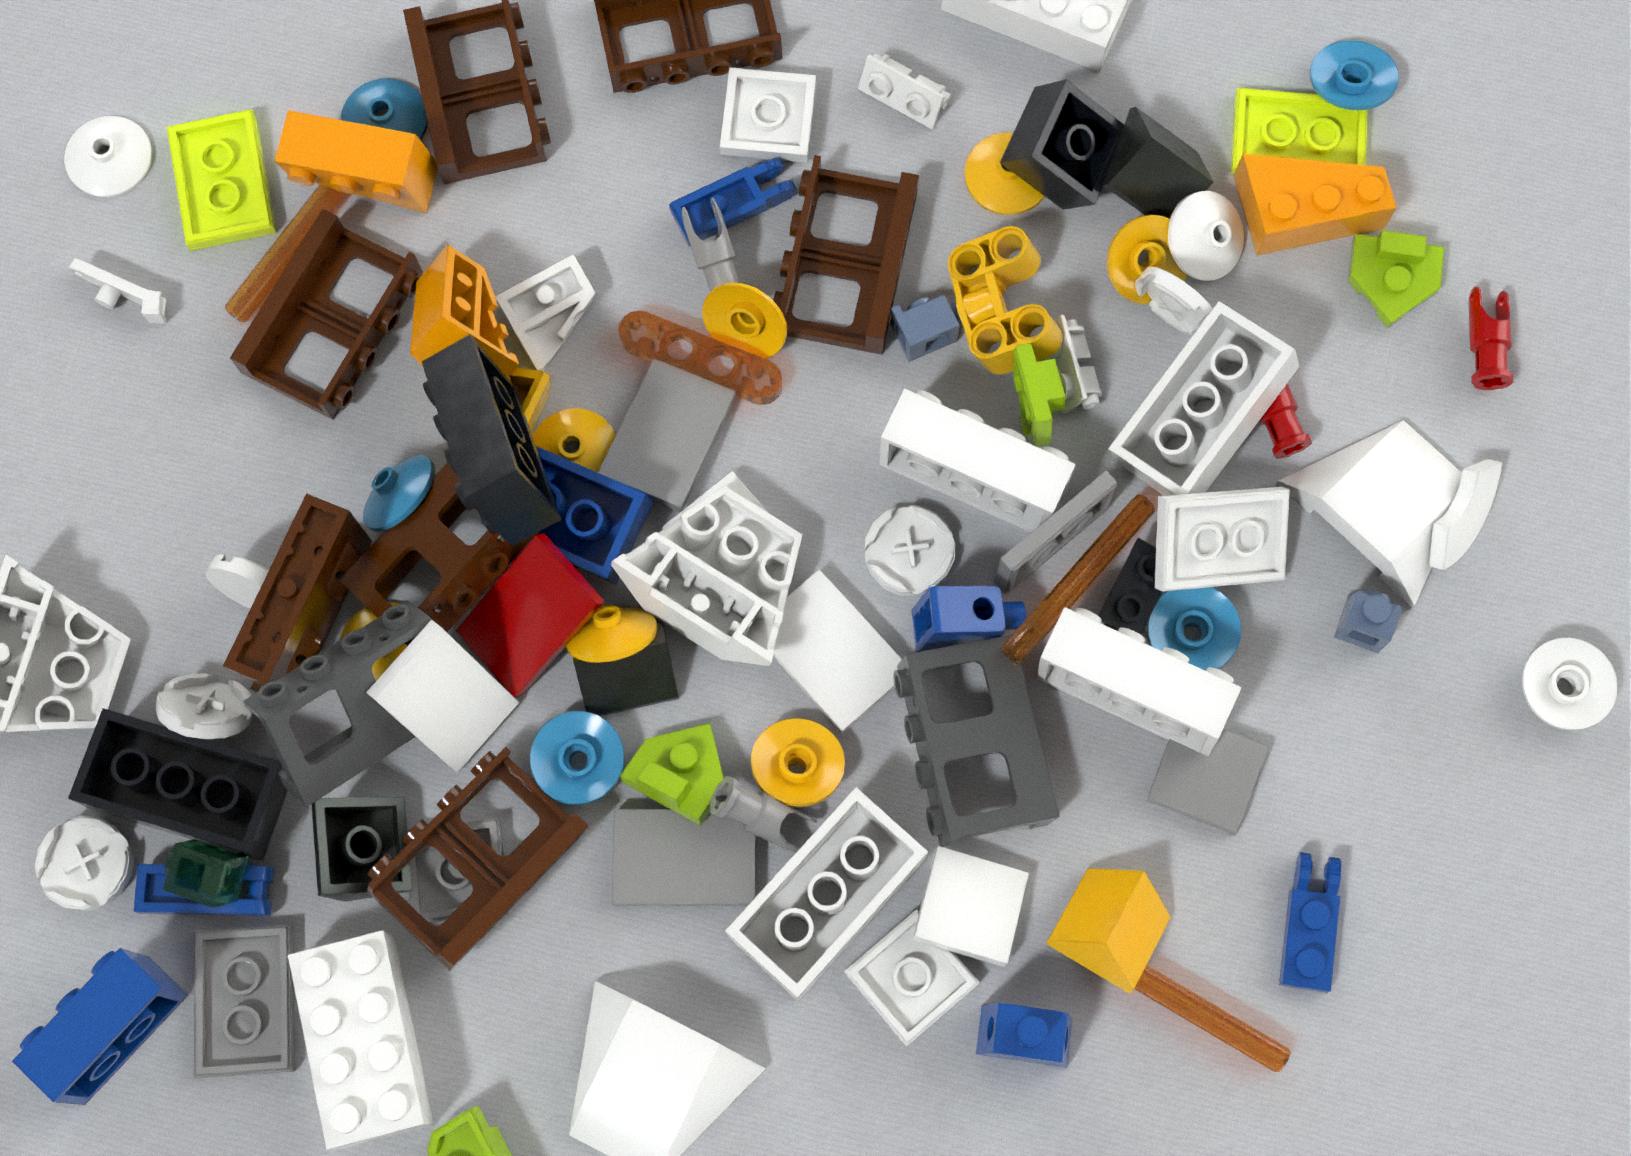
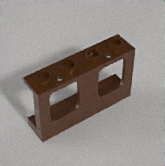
(689, 39)
(452, 99)
(871, 266)
(303, 305)
(426, 534)
(299, 593)
(495, 879)

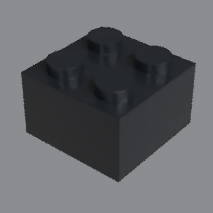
(1063, 145)

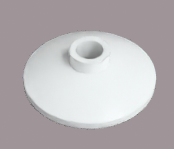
(116, 170)
(1193, 240)
(1588, 674)

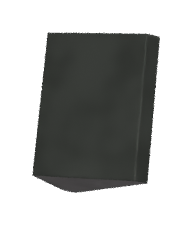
(1154, 167)
(631, 681)
(352, 838)

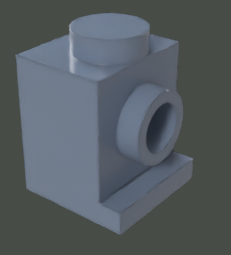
(925, 326)
(1368, 620)

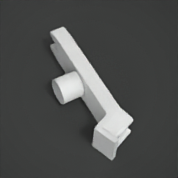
(113, 287)

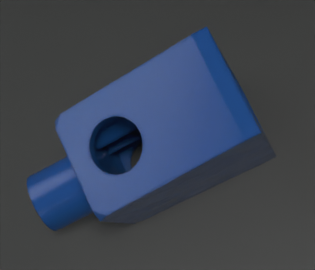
(963, 615)
(1024, 1034)

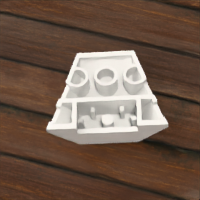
(1383, 501)
(717, 576)
(53, 656)
(650, 1080)

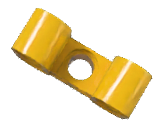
(982, 301)

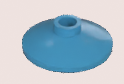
(1354, 75)
(403, 103)
(398, 492)
(1205, 610)
(560, 741)

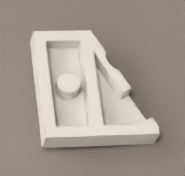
(547, 309)

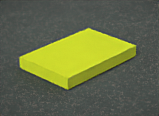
(1296, 128)
(221, 180)

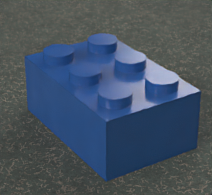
(596, 515)
(98, 1027)

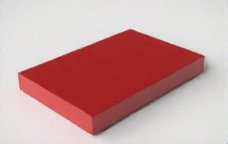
(529, 615)

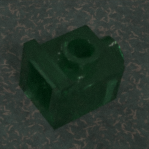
(204, 873)

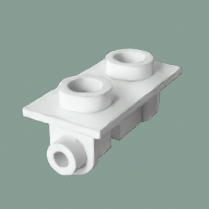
(893, 86)
(1078, 382)

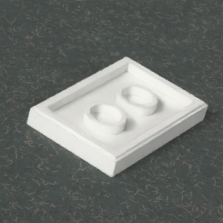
(1221, 538)
(833, 652)
(443, 696)

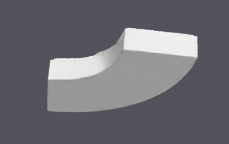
(1466, 514)

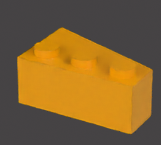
(357, 160)
(1310, 200)
(453, 302)

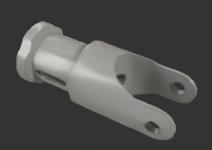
(713, 256)
(757, 812)

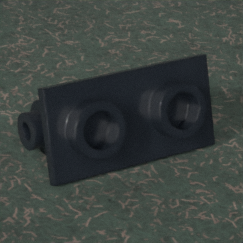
(1133, 592)

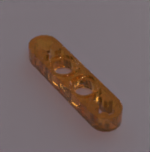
(703, 352)

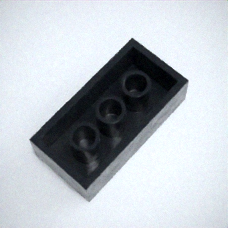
(489, 442)
(180, 784)

